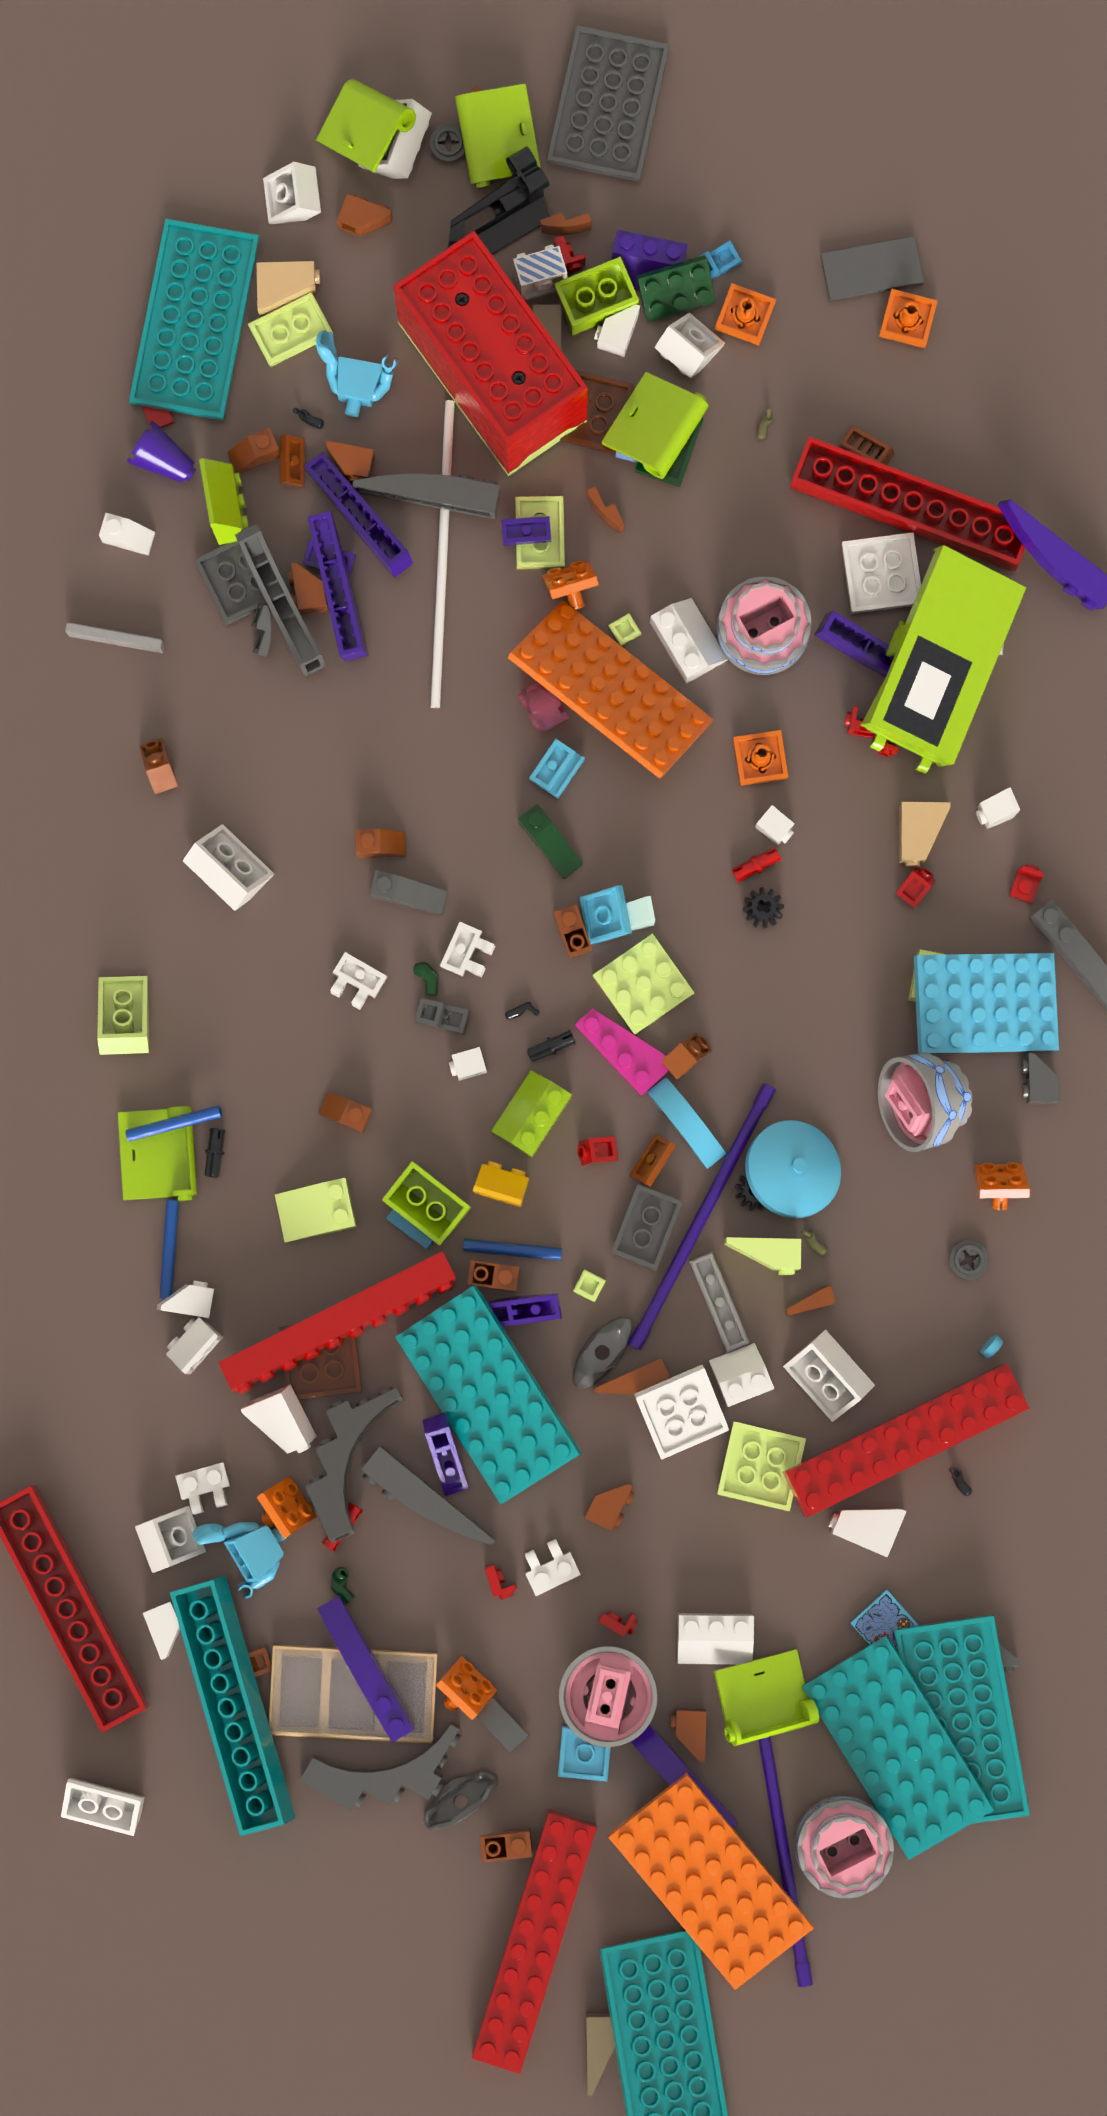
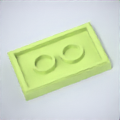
(289, 329)
(542, 555)

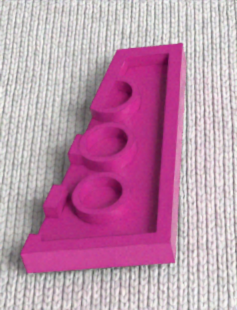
(628, 1054)

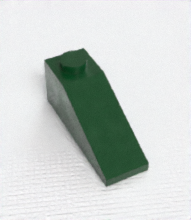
(549, 841)

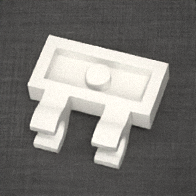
(461, 948)
(359, 975)
(203, 1481)
(551, 1573)

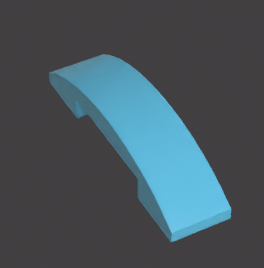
(687, 1122)

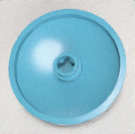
(793, 1169)

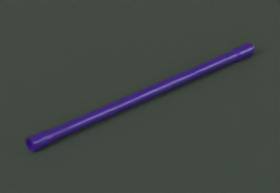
(644, 1327)
(802, 1964)

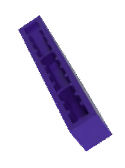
(359, 515)
(1059, 559)
(338, 587)
(855, 642)
(366, 1670)
(671, 1766)

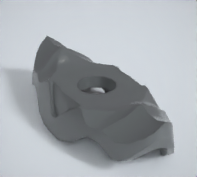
(588, 1367)
(475, 1787)

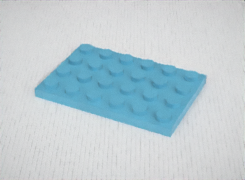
(986, 1003)

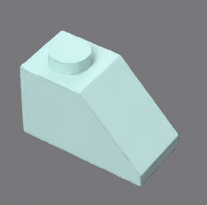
(641, 913)

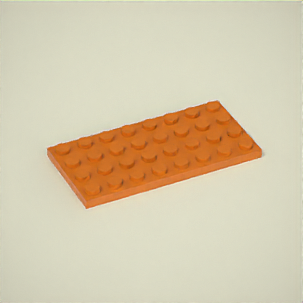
(610, 689)
(710, 1881)

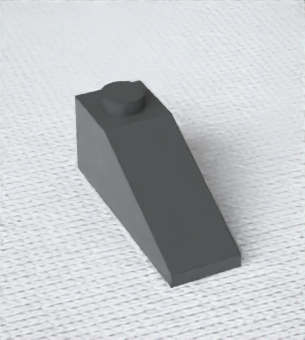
(407, 892)

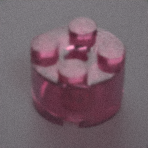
(545, 707)

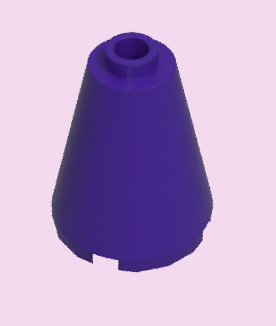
(162, 455)

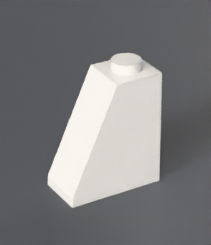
(281, 1419)
(868, 1527)

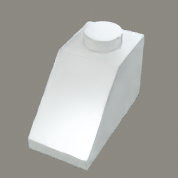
(617, 331)
(126, 534)
(998, 809)
(189, 1300)
(163, 1627)

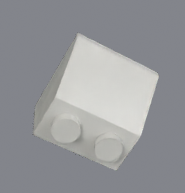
(292, 194)
(689, 345)
(193, 1345)
(741, 1374)
(169, 1539)

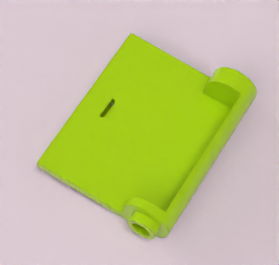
(366, 121)
(492, 130)
(660, 425)
(158, 1163)
(764, 1702)

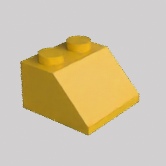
(501, 1184)

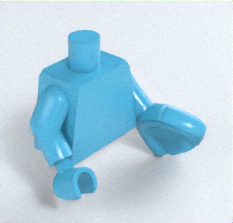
(354, 380)
(251, 1547)

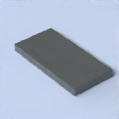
(872, 268)

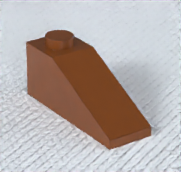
(636, 1380)

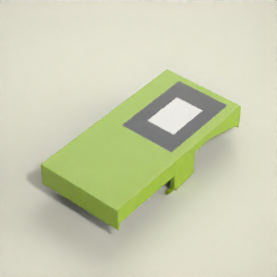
(943, 658)

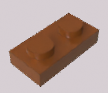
(291, 460)
(652, 1160)

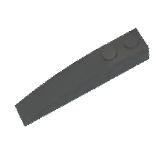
(438, 491)
(1073, 949)
(416, 1494)

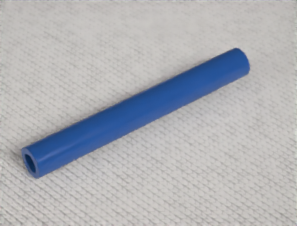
(174, 1123)
(169, 1248)
(512, 1249)

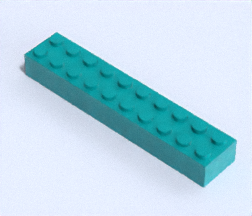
(232, 1706)

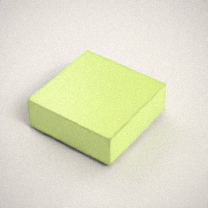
(624, 629)
(589, 1285)

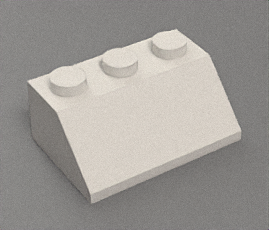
(404, 146)
(687, 639)
(228, 867)
(829, 1376)
(715, 1638)
(102, 1806)

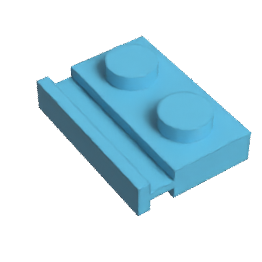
(556, 768)

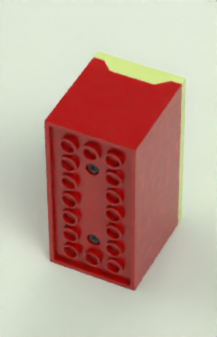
(491, 353)

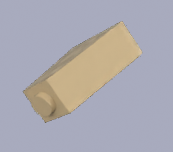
(283, 283)
(918, 830)

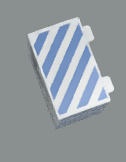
(538, 272)

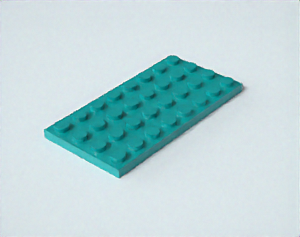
(194, 319)
(488, 1394)
(966, 1685)
(898, 1747)
(663, 2027)

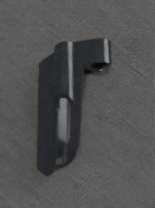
(516, 203)

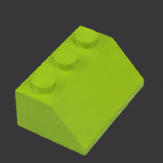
(595, 295)
(223, 499)
(531, 1113)
(426, 1203)

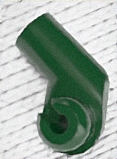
(429, 975)
(339, 1583)

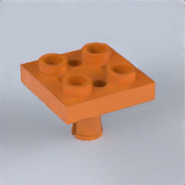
(748, 305)
(910, 310)
(570, 582)
(767, 744)
(1001, 1182)
(285, 1507)
(465, 1688)

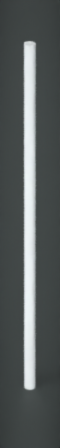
(442, 562)

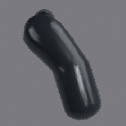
(307, 418)
(518, 1011)
(959, 1481)

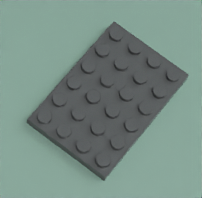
(608, 103)

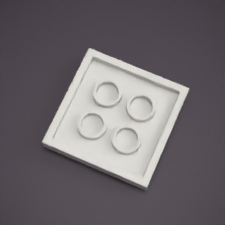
(881, 572)
(681, 1412)

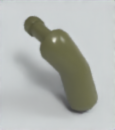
(764, 423)
(813, 1242)

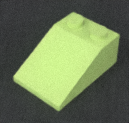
(123, 1015)
(315, 1210)
(771, 1252)

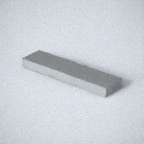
(114, 637)
(719, 1302)

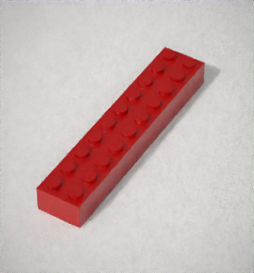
(907, 503)
(338, 1322)
(905, 1440)
(69, 1609)
(534, 1941)

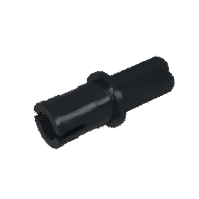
(551, 1046)
(214, 1152)

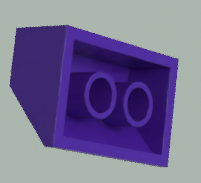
(646, 253)

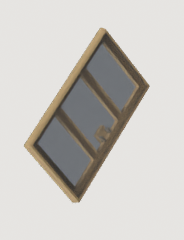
(321, 1699)

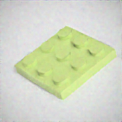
(643, 984)
(756, 1465)

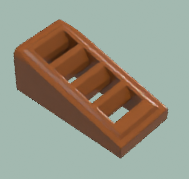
(880, 446)
(819, 1299)

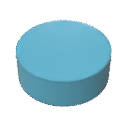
(991, 1346)

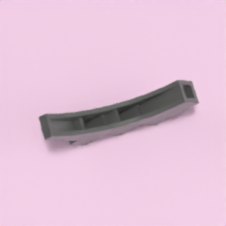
(278, 599)
(336, 1455)
(418, 1774)

